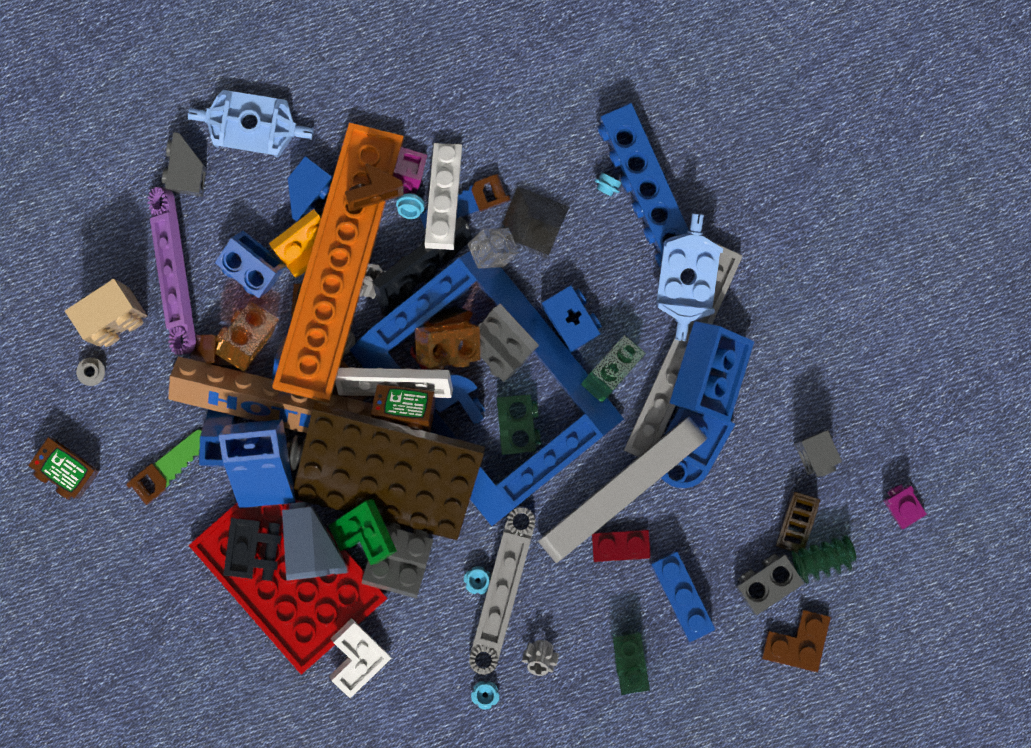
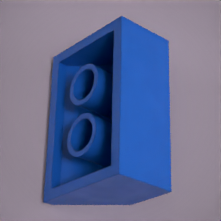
(712, 371)

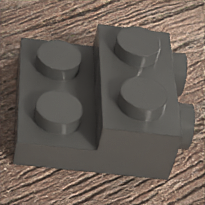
(504, 343)
(406, 567)

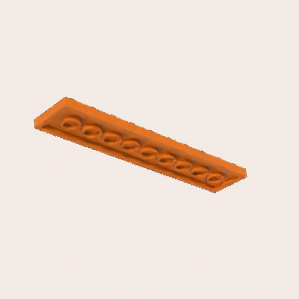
(335, 269)

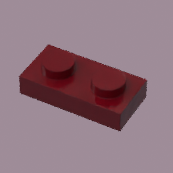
(621, 546)

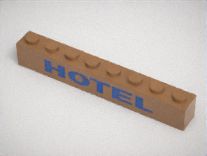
(247, 395)

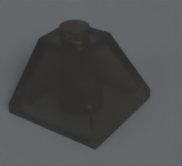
(534, 221)

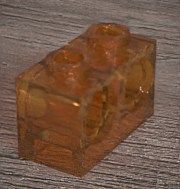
(249, 337)
(447, 340)

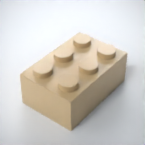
(106, 314)

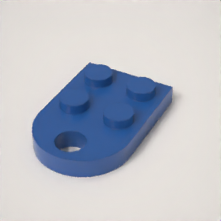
(700, 461)

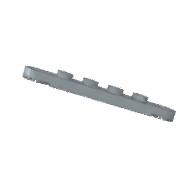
(502, 591)

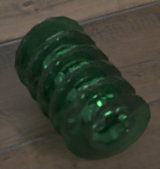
(824, 558)

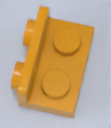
(296, 243)

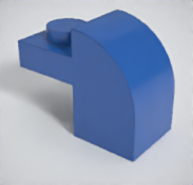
(461, 390)

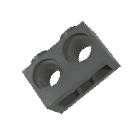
(818, 454)
(772, 590)

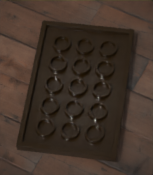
(408, 472)

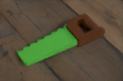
(166, 468)

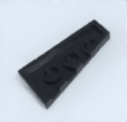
(412, 269)

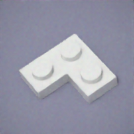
(363, 659)

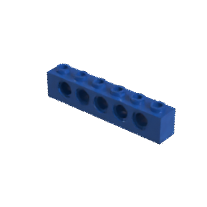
(626, 121)

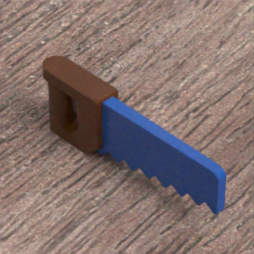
(475, 200)

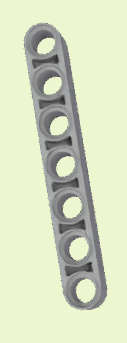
(622, 489)

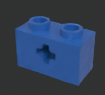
(557, 311)

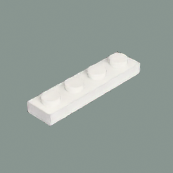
(443, 196)
(365, 380)

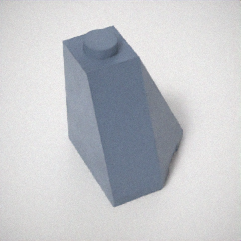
(309, 545)

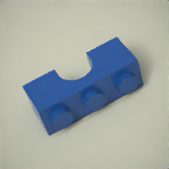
(682, 596)

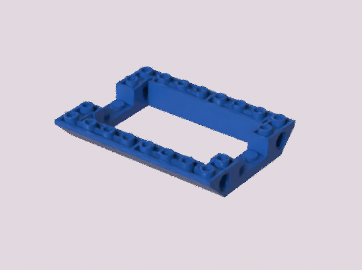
(450, 285)

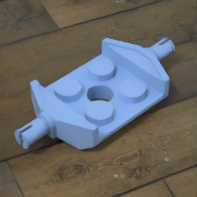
(269, 136)
(694, 299)

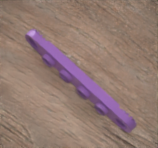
(171, 271)

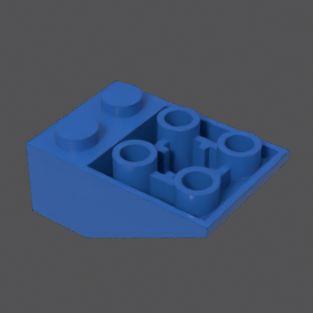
(257, 463)

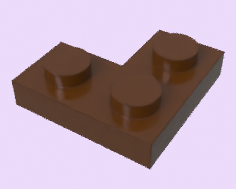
(802, 650)

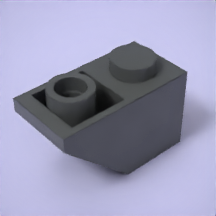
(185, 170)

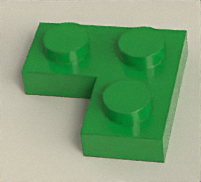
(367, 527)

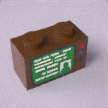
(404, 406)
(63, 468)

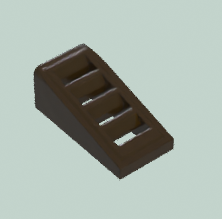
(790, 509)

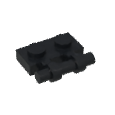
(243, 546)

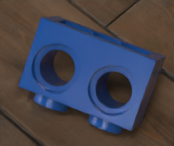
(254, 259)

